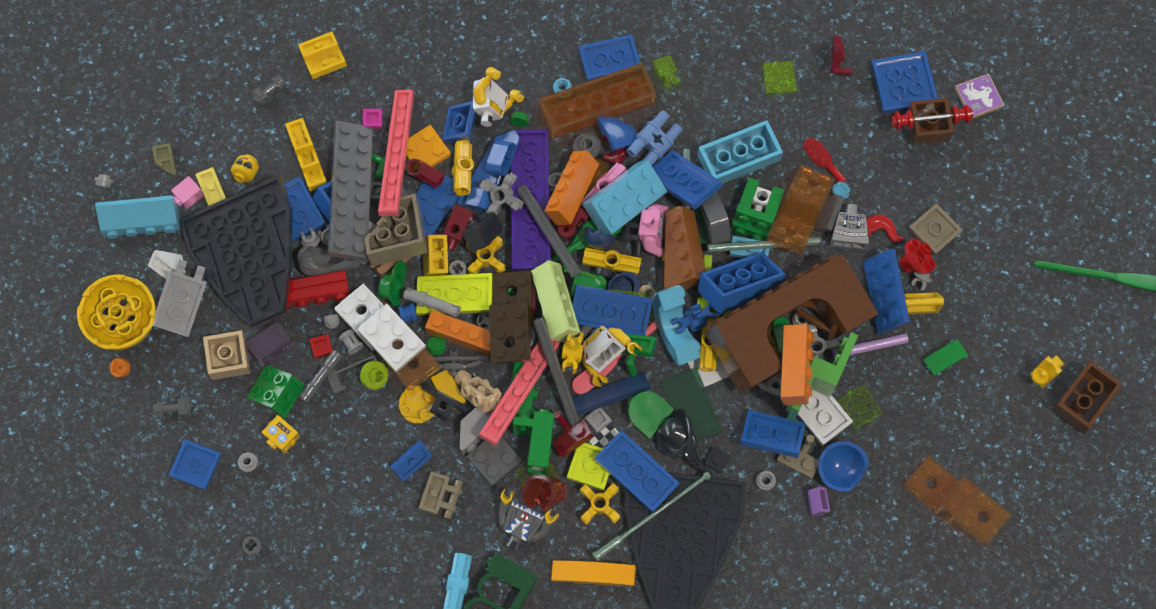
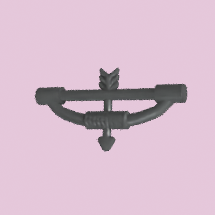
(453, 356)

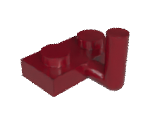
(838, 56)
(572, 437)

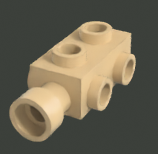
(478, 391)

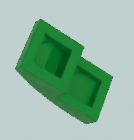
(946, 357)

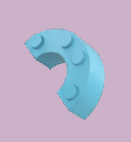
(667, 307)

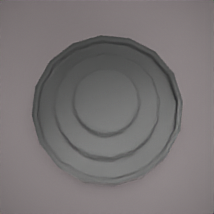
(587, 142)

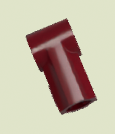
(426, 173)

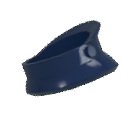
(625, 281)

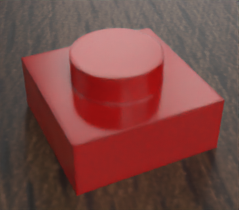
(321, 346)

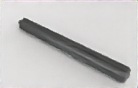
(549, 231)
(556, 371)

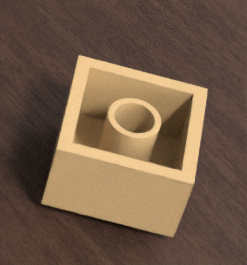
(226, 355)

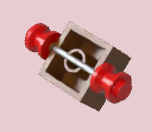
(931, 120)

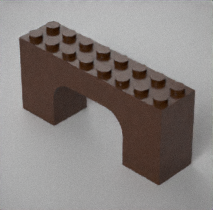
(742, 335)

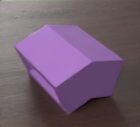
(818, 501)

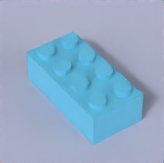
(740, 152)
(624, 197)

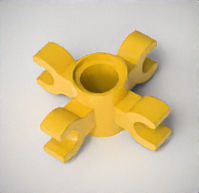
(498, 266)
(572, 352)
(612, 515)

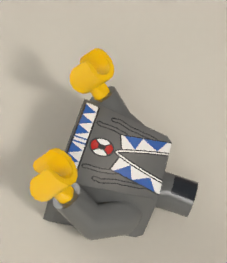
(522, 523)

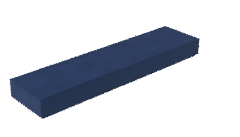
(611, 393)

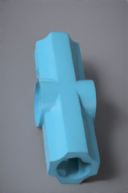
(458, 581)

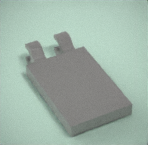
(180, 300)

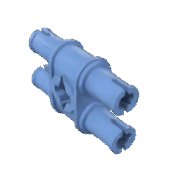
(649, 133)

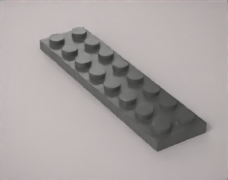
(350, 191)

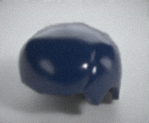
(596, 240)

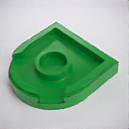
(648, 412)

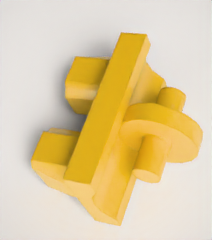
(1046, 371)

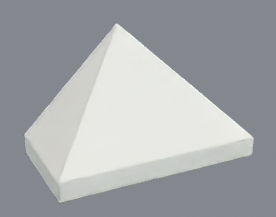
(163, 262)

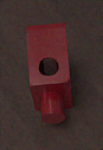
(458, 220)

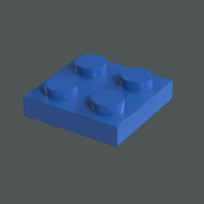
(195, 464)

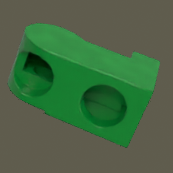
(778, 333)

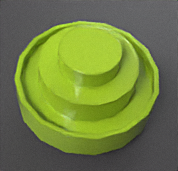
(374, 375)

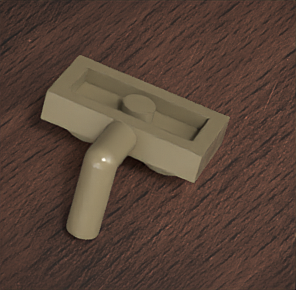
(804, 464)

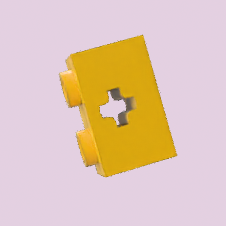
(436, 260)

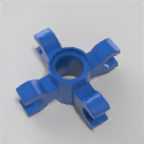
(695, 318)

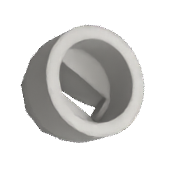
(331, 321)

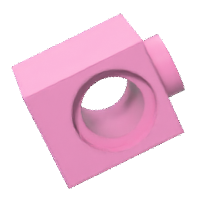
(187, 193)

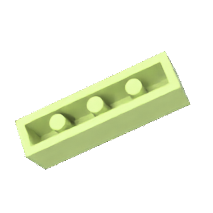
(555, 301)

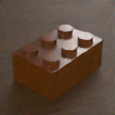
(1087, 397)

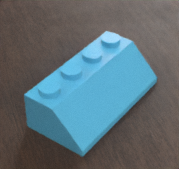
(138, 216)

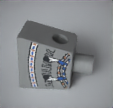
(850, 229)

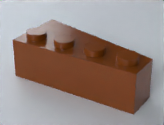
(682, 250)

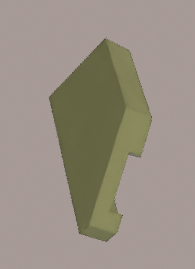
(164, 158)

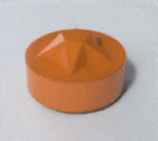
(120, 367)

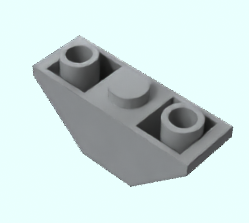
(471, 428)

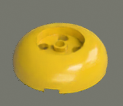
(107, 294)

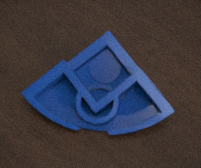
(617, 132)

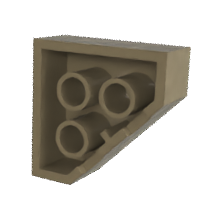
(398, 235)

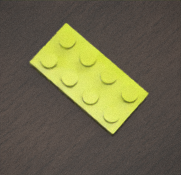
(469, 291)

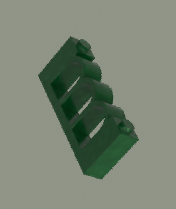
(508, 573)

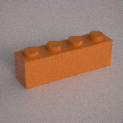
(571, 187)
(459, 332)
(796, 364)

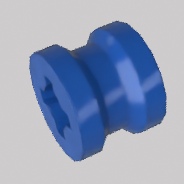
(408, 313)

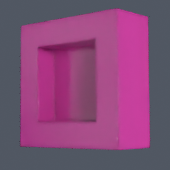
(372, 118)

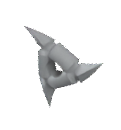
(768, 385)

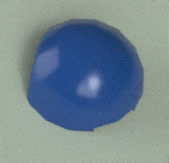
(843, 465)

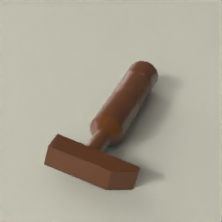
(818, 323)

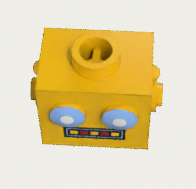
(280, 434)

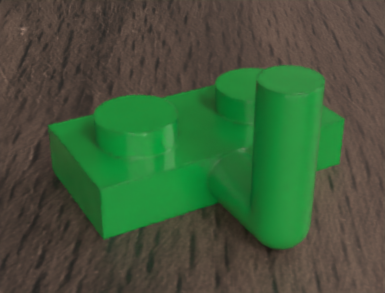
(648, 345)

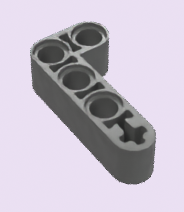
(716, 220)

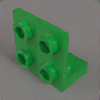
(276, 390)

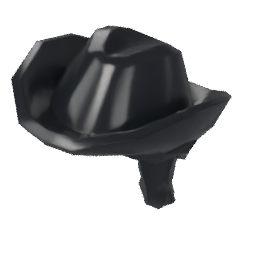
(679, 440)

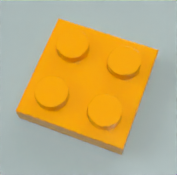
(427, 147)

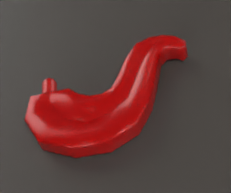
(882, 222)

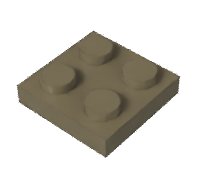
(935, 229)

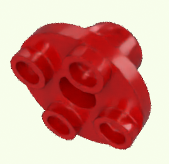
(917, 257)

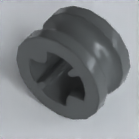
(256, 550)

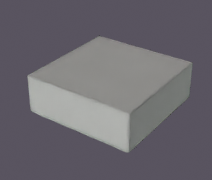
(598, 420)

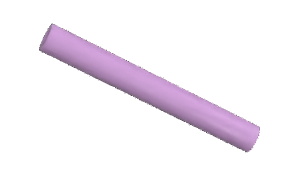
(876, 344)

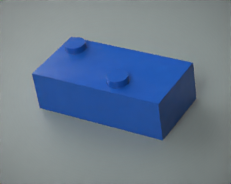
(740, 282)

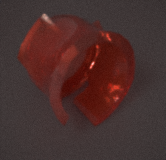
(546, 489)

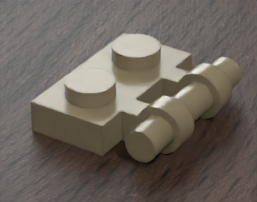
(434, 493)

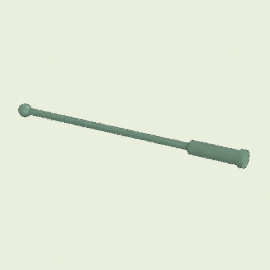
(619, 539)

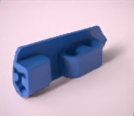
(492, 167)

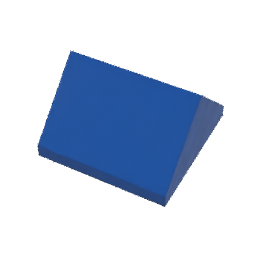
(460, 123)

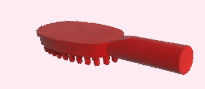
(822, 158)

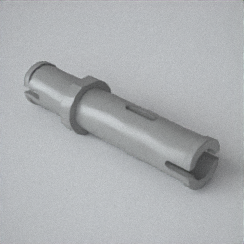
(424, 299)

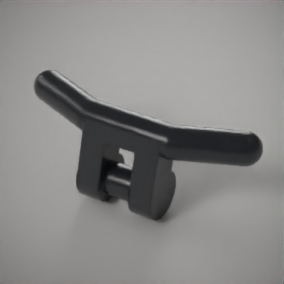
(627, 237)
(441, 397)

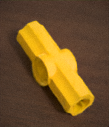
(462, 168)
(599, 258)
(708, 355)

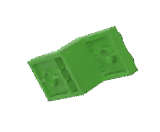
(826, 374)

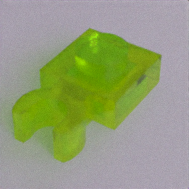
(666, 69)

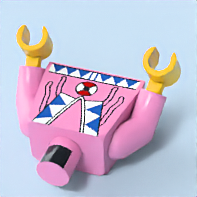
(653, 229)

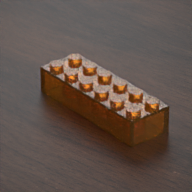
(601, 97)

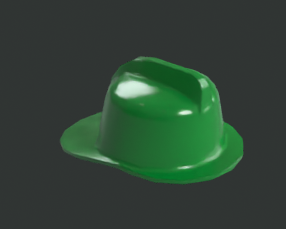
(392, 284)

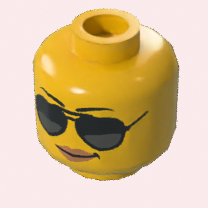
(244, 168)

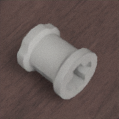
(351, 342)

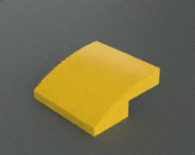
(322, 55)

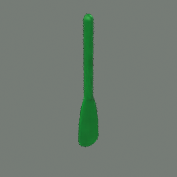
(1132, 279)

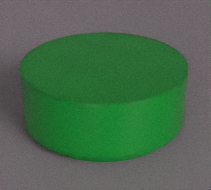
(519, 119)
(436, 345)

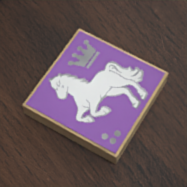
(979, 95)

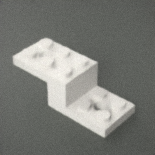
(380, 327)

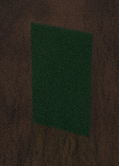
(688, 392)

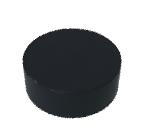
(606, 273)

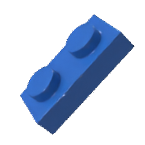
(411, 461)

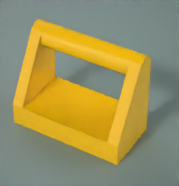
(924, 303)

